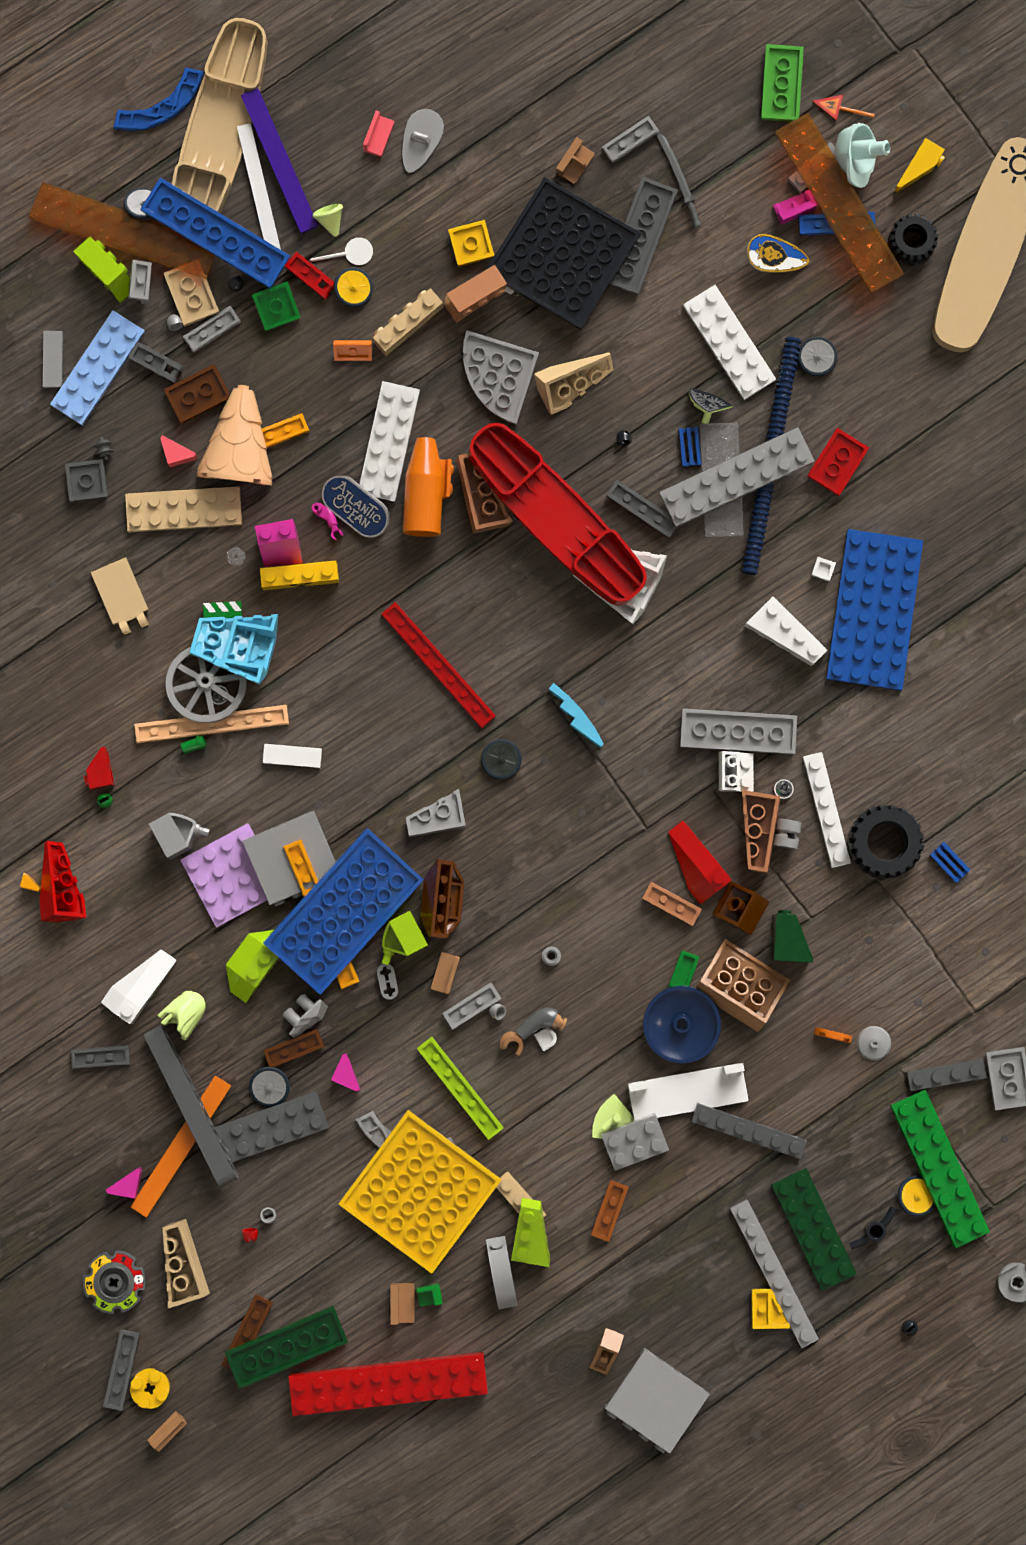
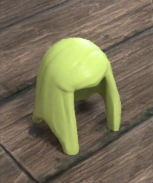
(185, 1012)

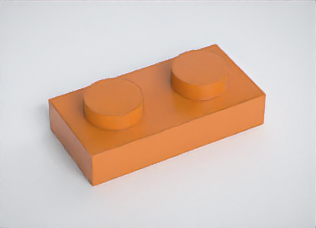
(352, 350)

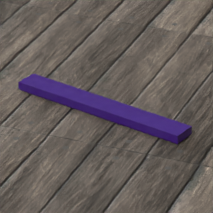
(279, 161)

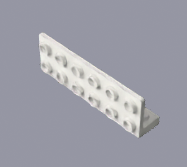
(683, 1091)

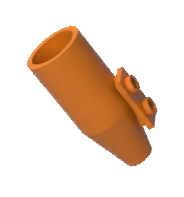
(425, 488)

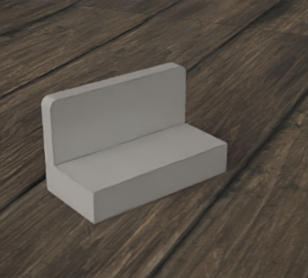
(139, 281)

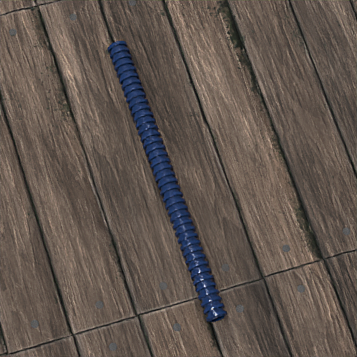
(776, 429)

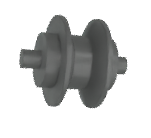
(103, 448)

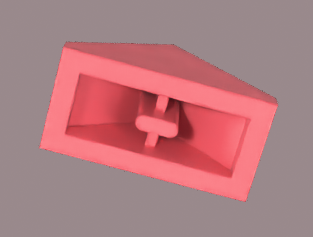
(176, 453)

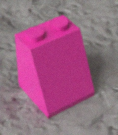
(279, 544)

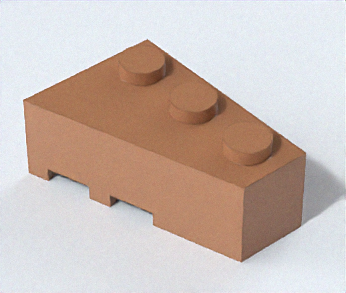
(475, 293)

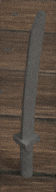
(688, 199)

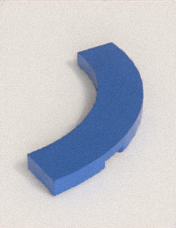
(164, 110)

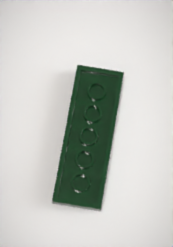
(813, 1229)
(286, 1347)

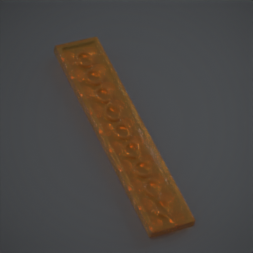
(839, 203)
(119, 230)

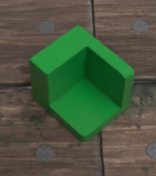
(429, 1295)

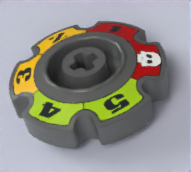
(99, 1286)

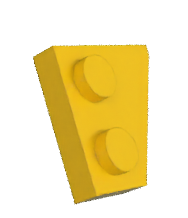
(766, 1310)

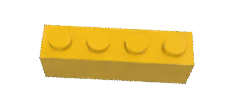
(299, 575)

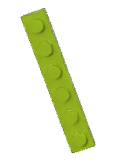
(460, 1088)

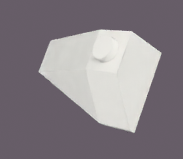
(135, 990)

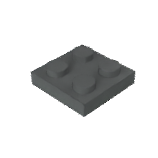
(86, 480)

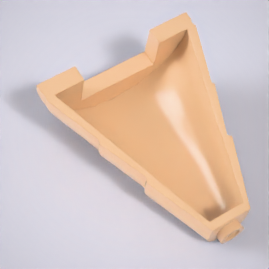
(237, 443)

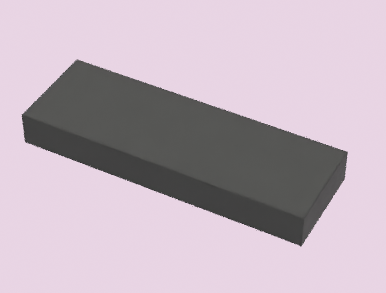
(100, 1057)

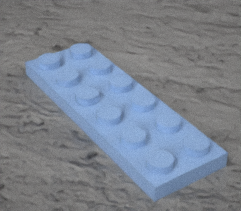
(97, 368)

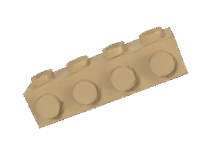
(408, 322)

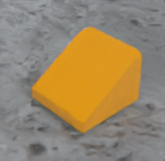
(28, 883)

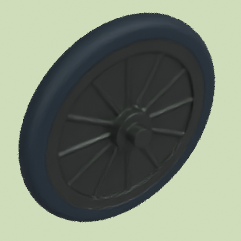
(501, 759)

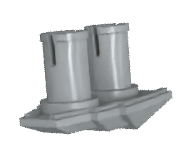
(313, 1014)

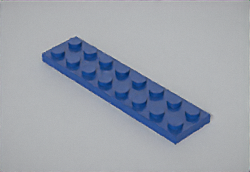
(215, 233)

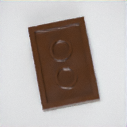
(197, 393)

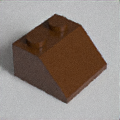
(741, 907)

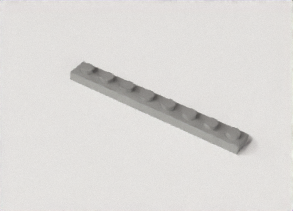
(774, 1273)

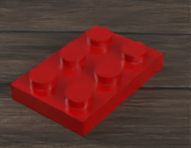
(838, 462)

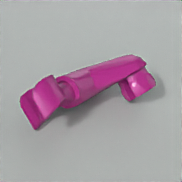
(326, 514)

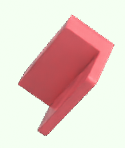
(378, 135)

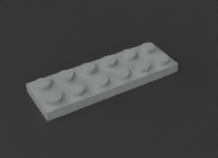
(738, 731)

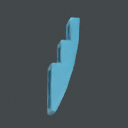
(581, 722)

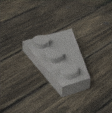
(438, 817)

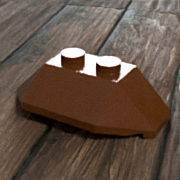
(442, 899)

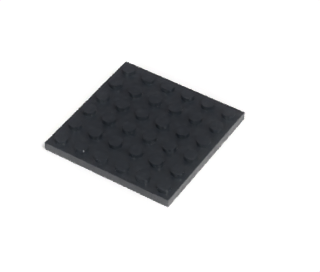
(564, 253)

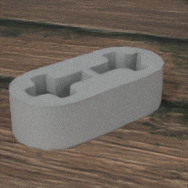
(382, 981)

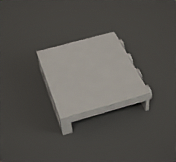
(271, 860)
(656, 1401)

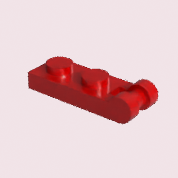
(310, 275)

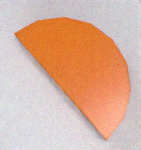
(833, 1035)

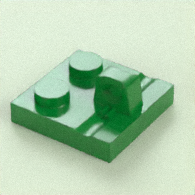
(276, 306)

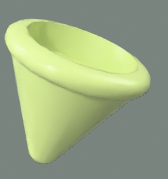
(330, 218)

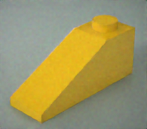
(924, 162)

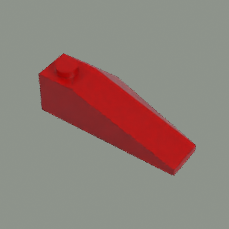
(700, 869)
(59, 893)

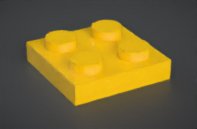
(471, 243)

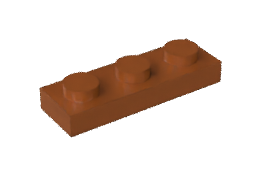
(609, 1210)

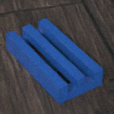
(697, 446)
(960, 873)

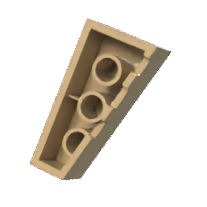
(182, 1265)

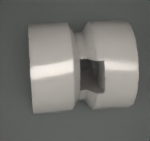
(786, 827)

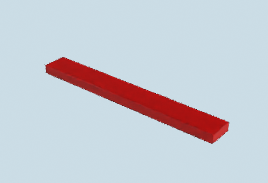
(438, 665)

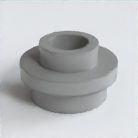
(545, 956)

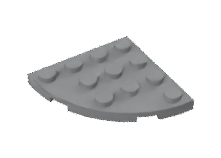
(498, 374)

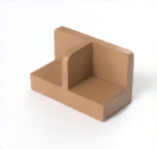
(574, 161)

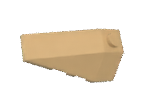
(566, 381)

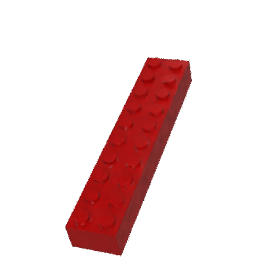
(388, 1383)

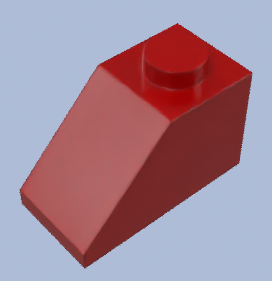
(99, 771)

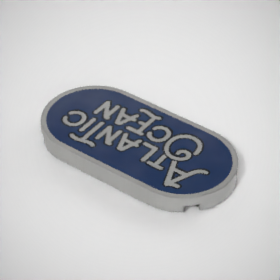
(355, 506)

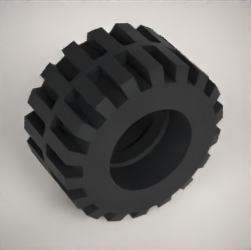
(916, 224)

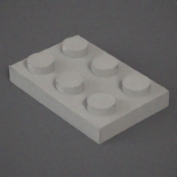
(1007, 1077)
(634, 1141)

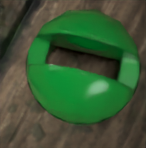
(106, 804)

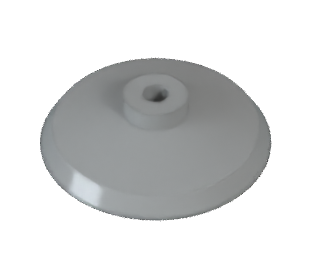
(873, 1043)

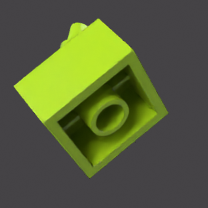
(402, 937)

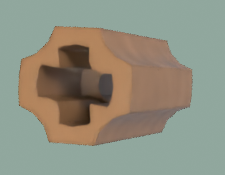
(167, 1431)

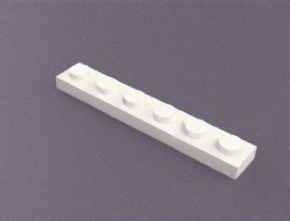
(826, 810)

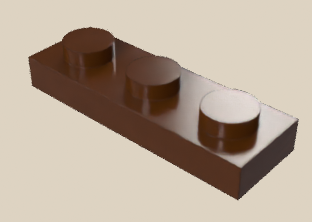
(293, 1048)

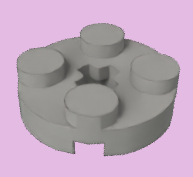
(1005, 1281)

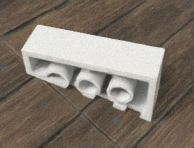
(786, 632)

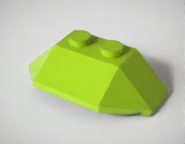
(250, 965)

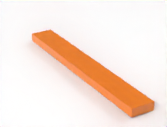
(177, 1151)

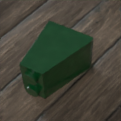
(788, 939)

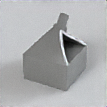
(176, 833)

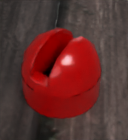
(250, 1234)

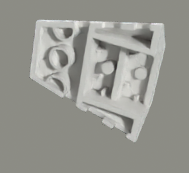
(654, 567)

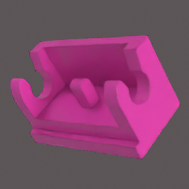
(795, 206)

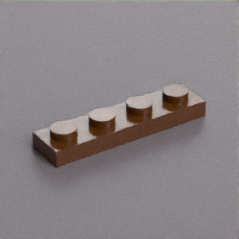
(251, 1323)

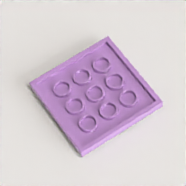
(225, 876)

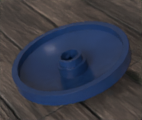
(682, 1024)

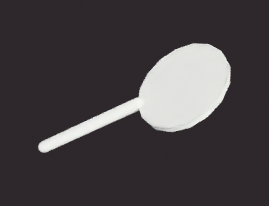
(357, 251)

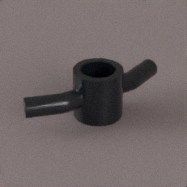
(867, 1237)

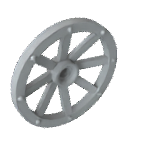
(205, 688)

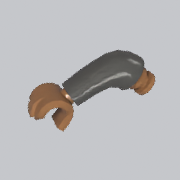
(540, 1019)

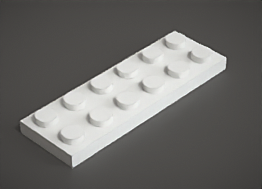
(729, 342)
(389, 440)

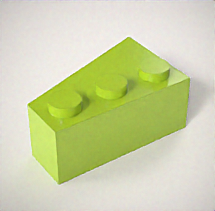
(104, 267)
(530, 1237)

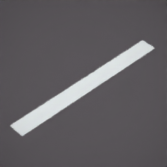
(258, 184)

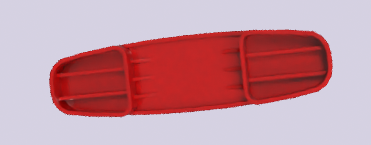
(556, 514)

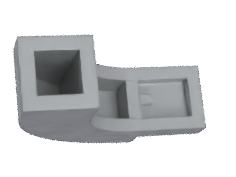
(501, 1272)

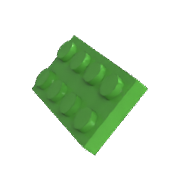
(782, 83)

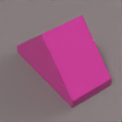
(345, 1075)
(128, 1185)

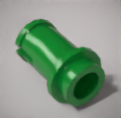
(194, 744)

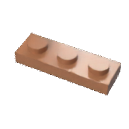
(671, 903)

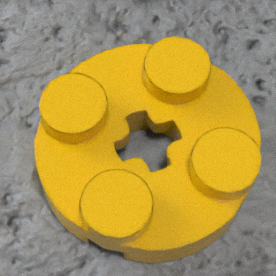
(160, 1393)

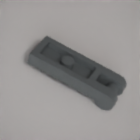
(155, 362)

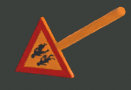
(832, 106)

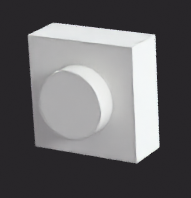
(823, 569)

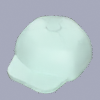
(857, 153)

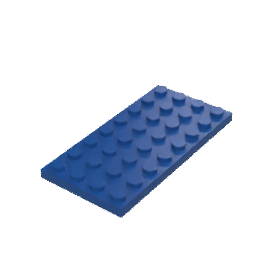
(874, 609)
(343, 911)

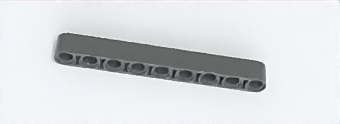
(191, 1106)

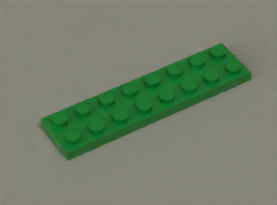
(939, 1168)

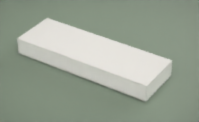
(292, 755)

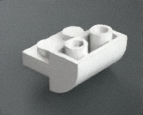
(735, 771)

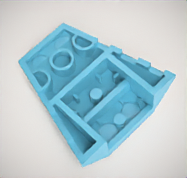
(237, 644)

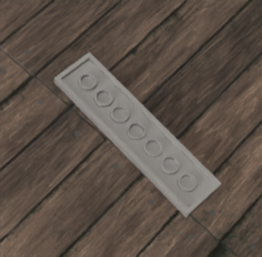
(737, 477)

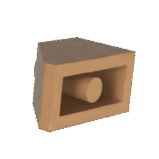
(606, 1351)

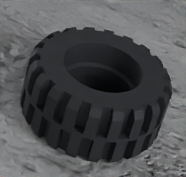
(904, 823)

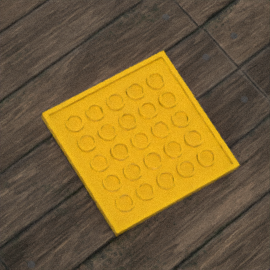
(419, 1191)

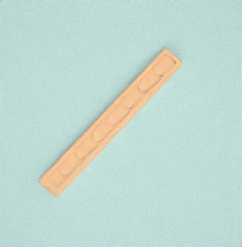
(186, 728)

